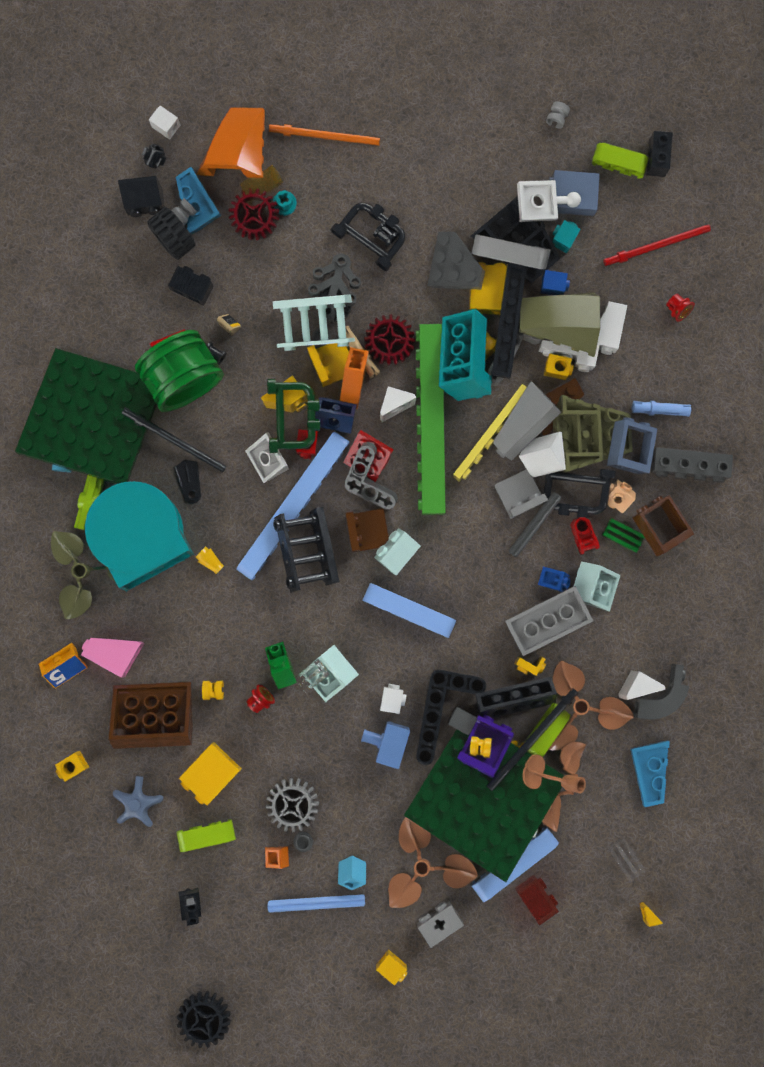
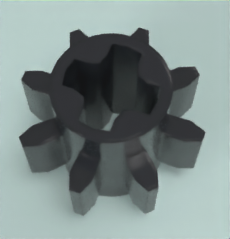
(154, 156)

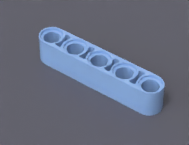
(409, 610)
(535, 851)

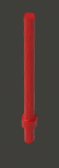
(623, 256)

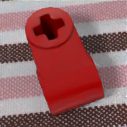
(585, 536)

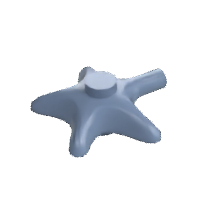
(136, 803)

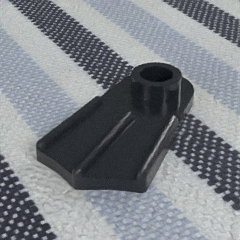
(188, 478)

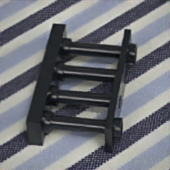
(320, 537)

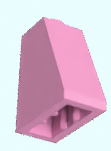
(112, 654)

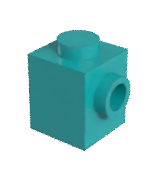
(565, 235)

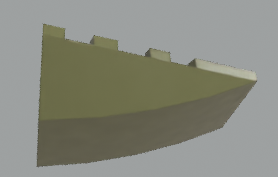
(563, 319)
(587, 431)

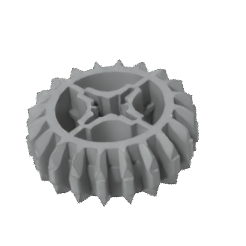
(286, 798)

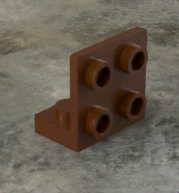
(367, 530)

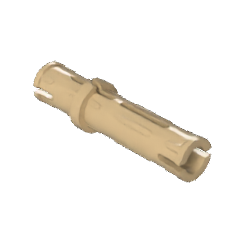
(371, 368)

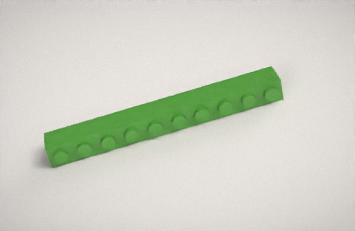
(431, 421)

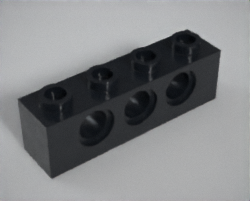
(516, 698)

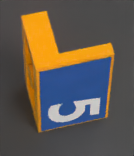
(62, 666)

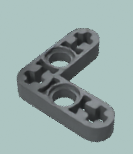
(360, 478)

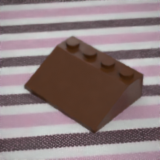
(151, 715)

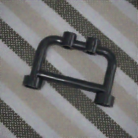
(377, 213)
(582, 511)

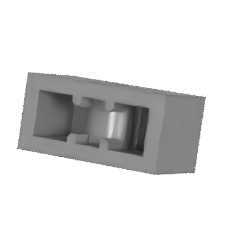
(434, 932)

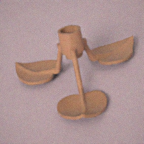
(612, 710)
(570, 759)
(403, 889)

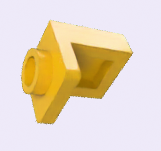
(525, 667)

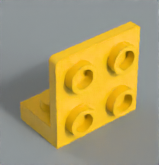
(329, 362)

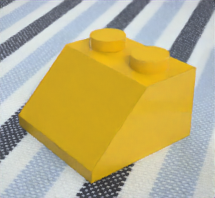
(293, 399)

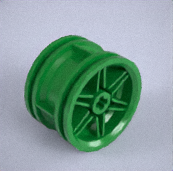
(179, 370)

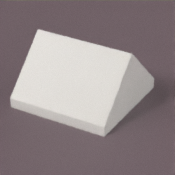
(396, 402)
(544, 455)
(266, 464)
(638, 685)

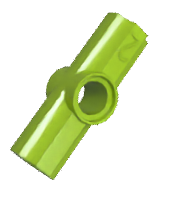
(91, 491)

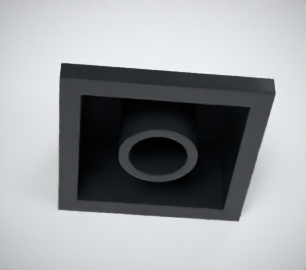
(141, 195)

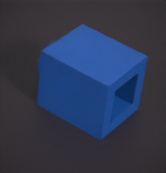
(554, 283)

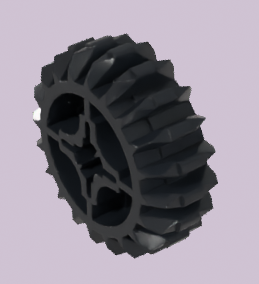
(189, 1028)

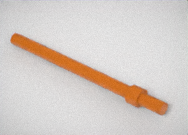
(288, 130)

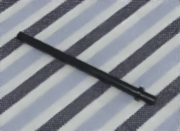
(565, 701)

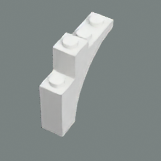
(608, 342)

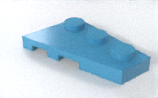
(195, 193)
(650, 770)

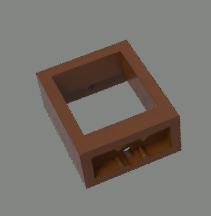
(676, 518)

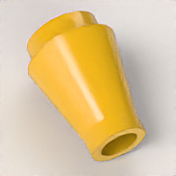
(209, 559)

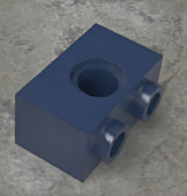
(336, 415)

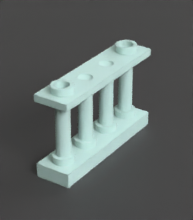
(303, 306)

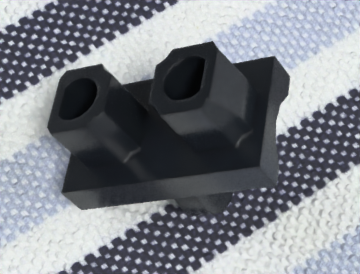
(190, 906)

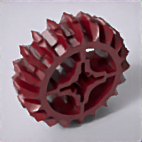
(265, 226)
(381, 339)

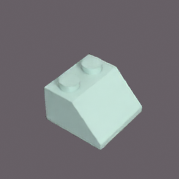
(596, 585)
(340, 673)

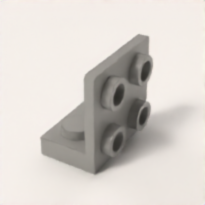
(519, 494)

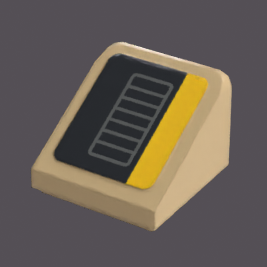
(228, 324)

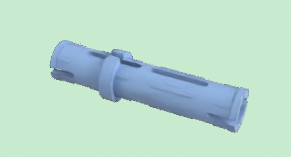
(661, 408)

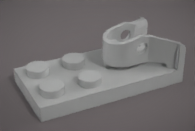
(549, 621)

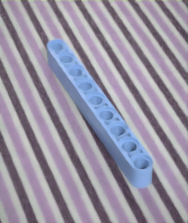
(293, 504)

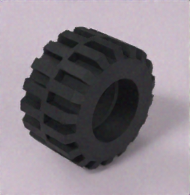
(171, 233)

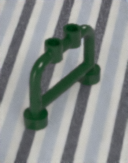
(312, 424)

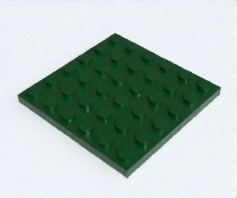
(80, 419)
(480, 822)

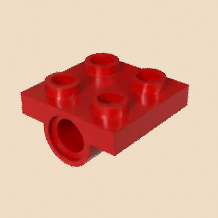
(380, 461)

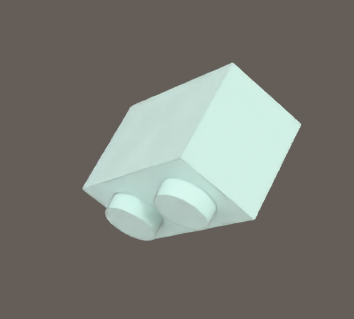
(397, 551)

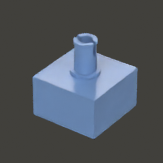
(390, 743)

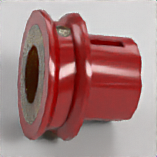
(680, 307)
(261, 696)

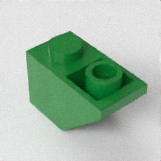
(280, 665)

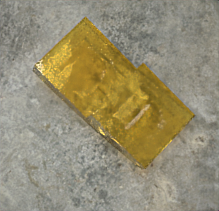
(270, 180)

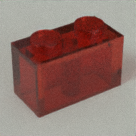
(537, 900)

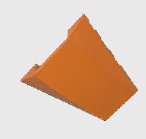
(237, 144)

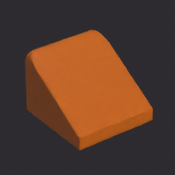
(276, 857)

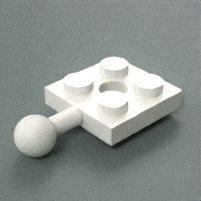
(547, 193)

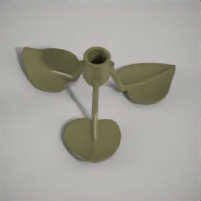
(65, 549)

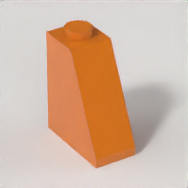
(354, 376)

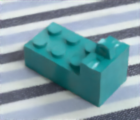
(463, 356)

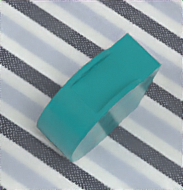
(135, 533)

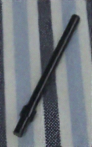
(141, 420)

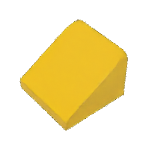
(648, 916)

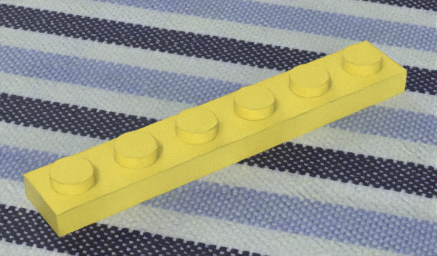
(487, 439)

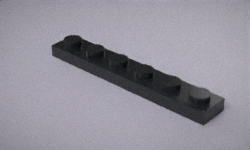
(508, 320)

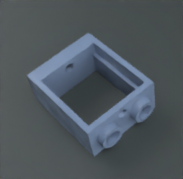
(617, 446)

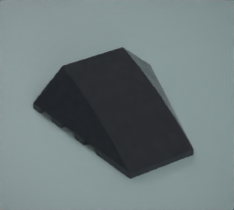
(507, 227)

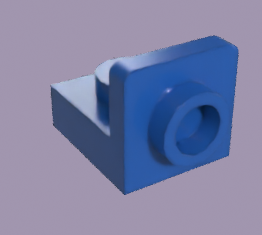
(554, 579)

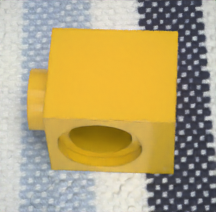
(551, 371)
(79, 763)
(392, 967)

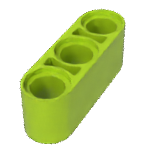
(620, 159)
(548, 737)
(206, 836)

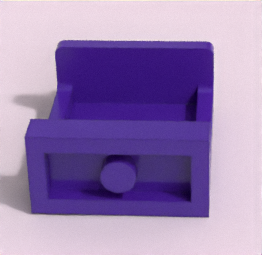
(501, 741)

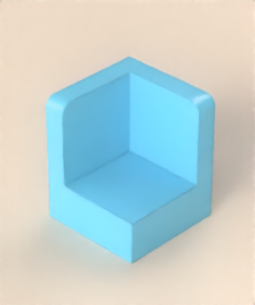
(352, 873)

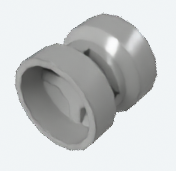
(559, 112)
(184, 211)

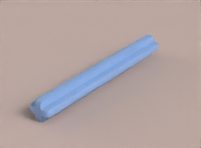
(316, 903)

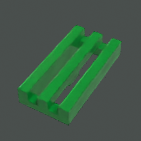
(638, 542)

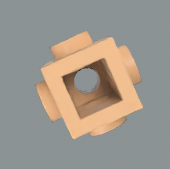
(621, 496)

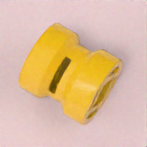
(212, 690)
(484, 750)

